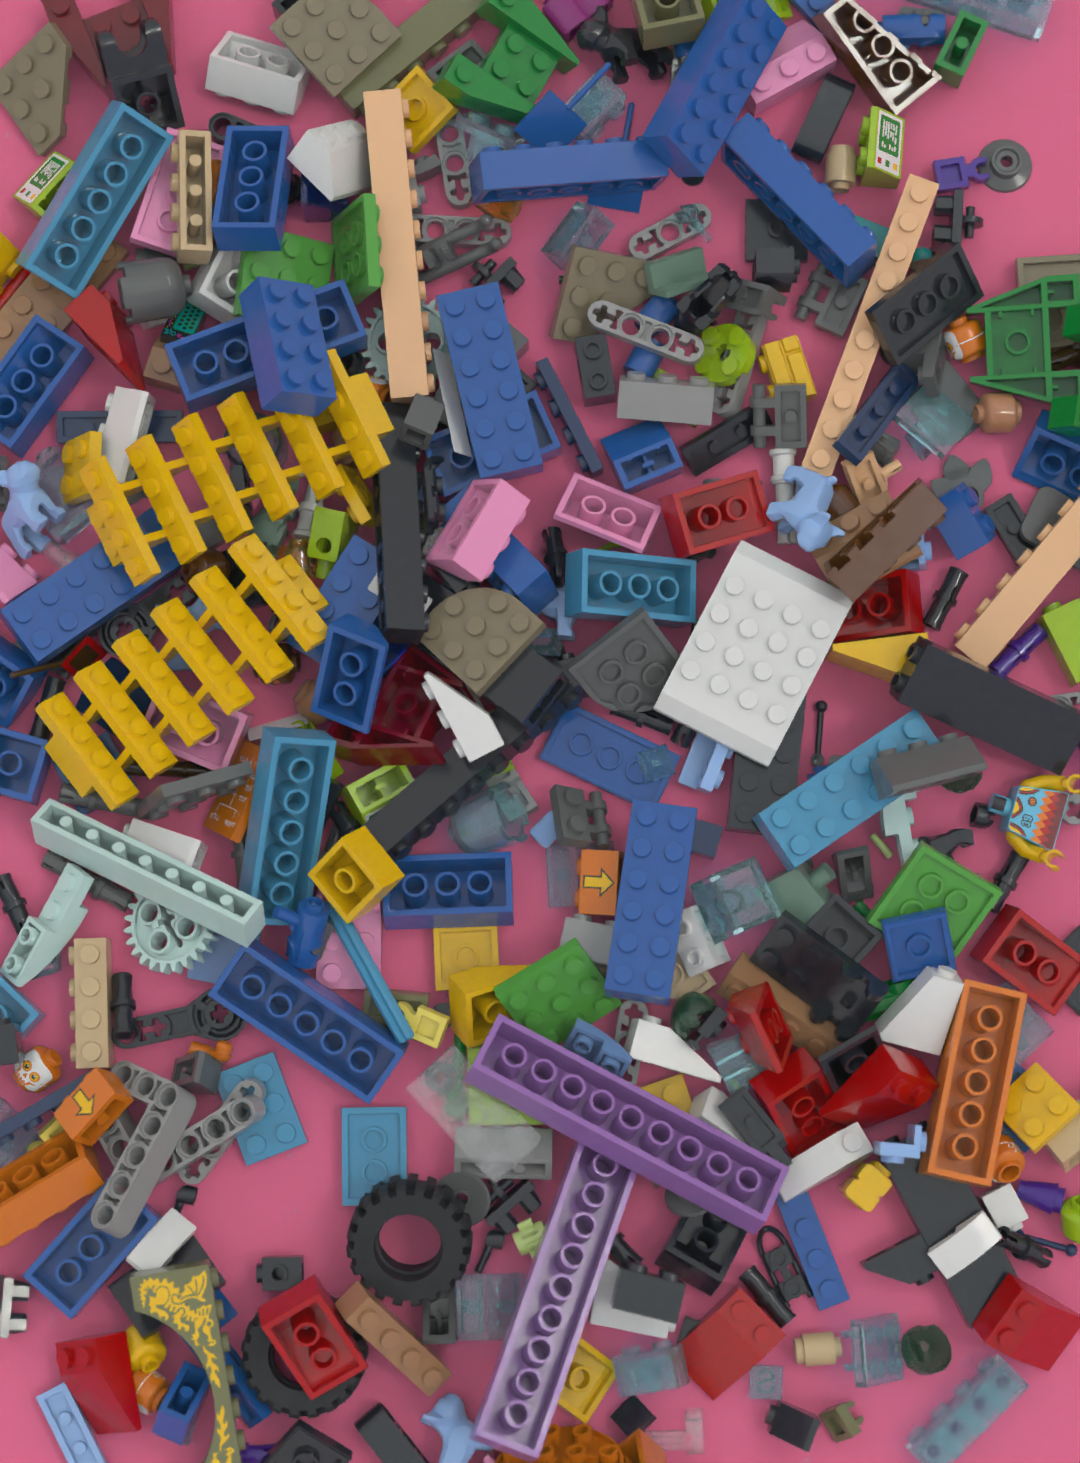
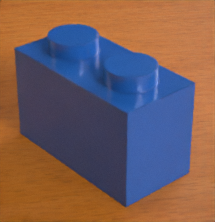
(965, 524)
(182, 1403)

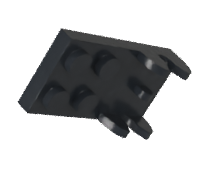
(924, 302)
(820, 975)

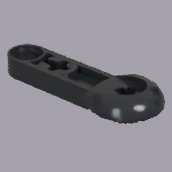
(139, 613)
(186, 1021)

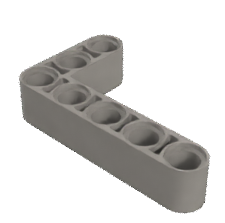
(203, 1131)
(146, 1152)

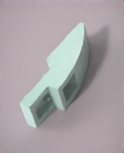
(896, 822)
(48, 934)

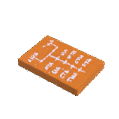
(231, 813)

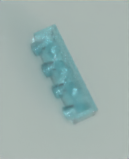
(968, 1413)

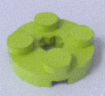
(741, 356)

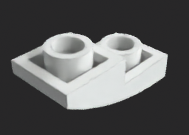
(162, 1242)
(965, 1245)

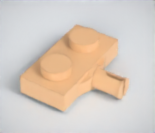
(868, 477)

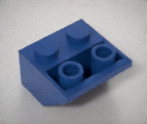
(642, 456)

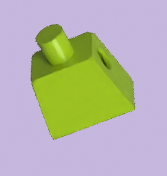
(329, 529)

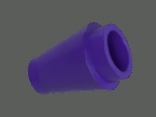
(1042, 1195)

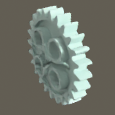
(376, 335)
(150, 934)

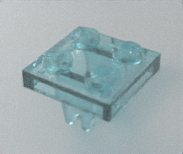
(486, 133)
(875, 1350)

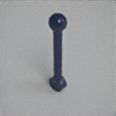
(1070, 1249)

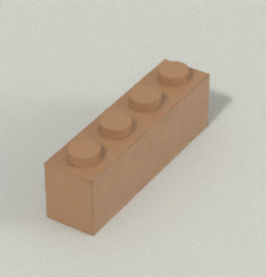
(813, 1037)
(393, 1338)

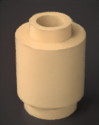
(840, 168)
(817, 1349)

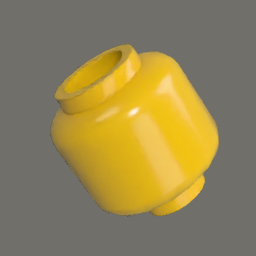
(145, 1353)

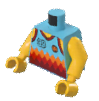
(1034, 815)

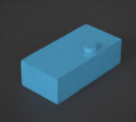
(616, 584)

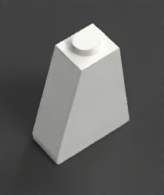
(178, 846)
(923, 1011)
(605, 1315)

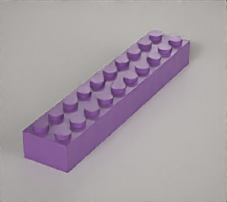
(627, 1124)
(553, 1304)

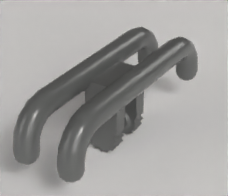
(442, 257)

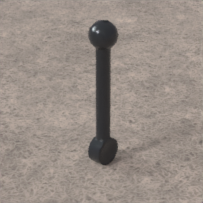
(817, 759)

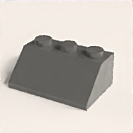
(925, 765)

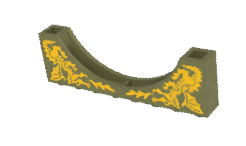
(187, 1303)

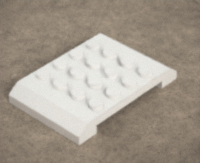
(753, 653)

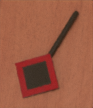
(79, 657)

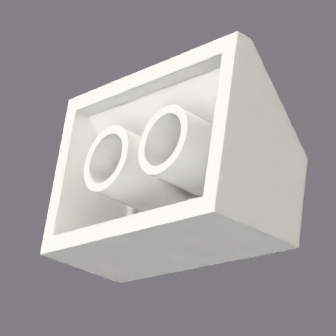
(257, 73)
(335, 159)
(126, 422)

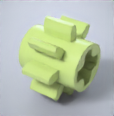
(528, 1236)

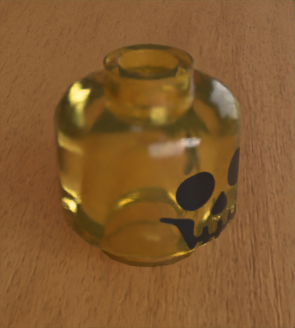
(298, 550)

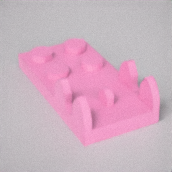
(153, 222)
(335, 967)

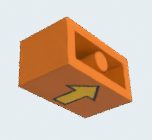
(599, 881)
(93, 1106)

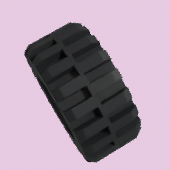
(403, 1280)
(281, 1392)

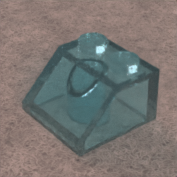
(734, 900)

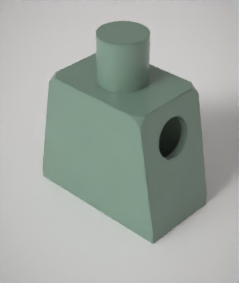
(801, 889)

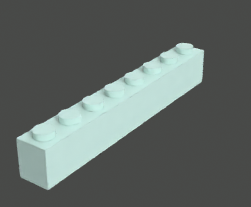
(148, 872)

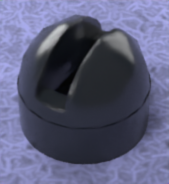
(980, 816)

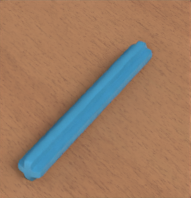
(371, 977)

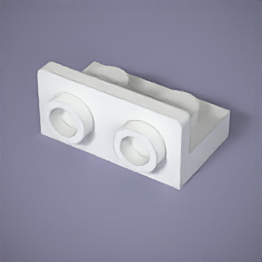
(697, 946)

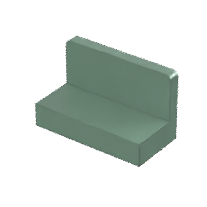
(676, 273)

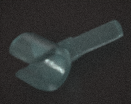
(690, 215)

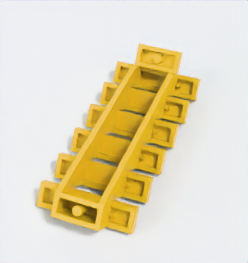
(355, 411)
(78, 748)

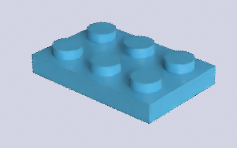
(281, 1124)
(371, 1149)

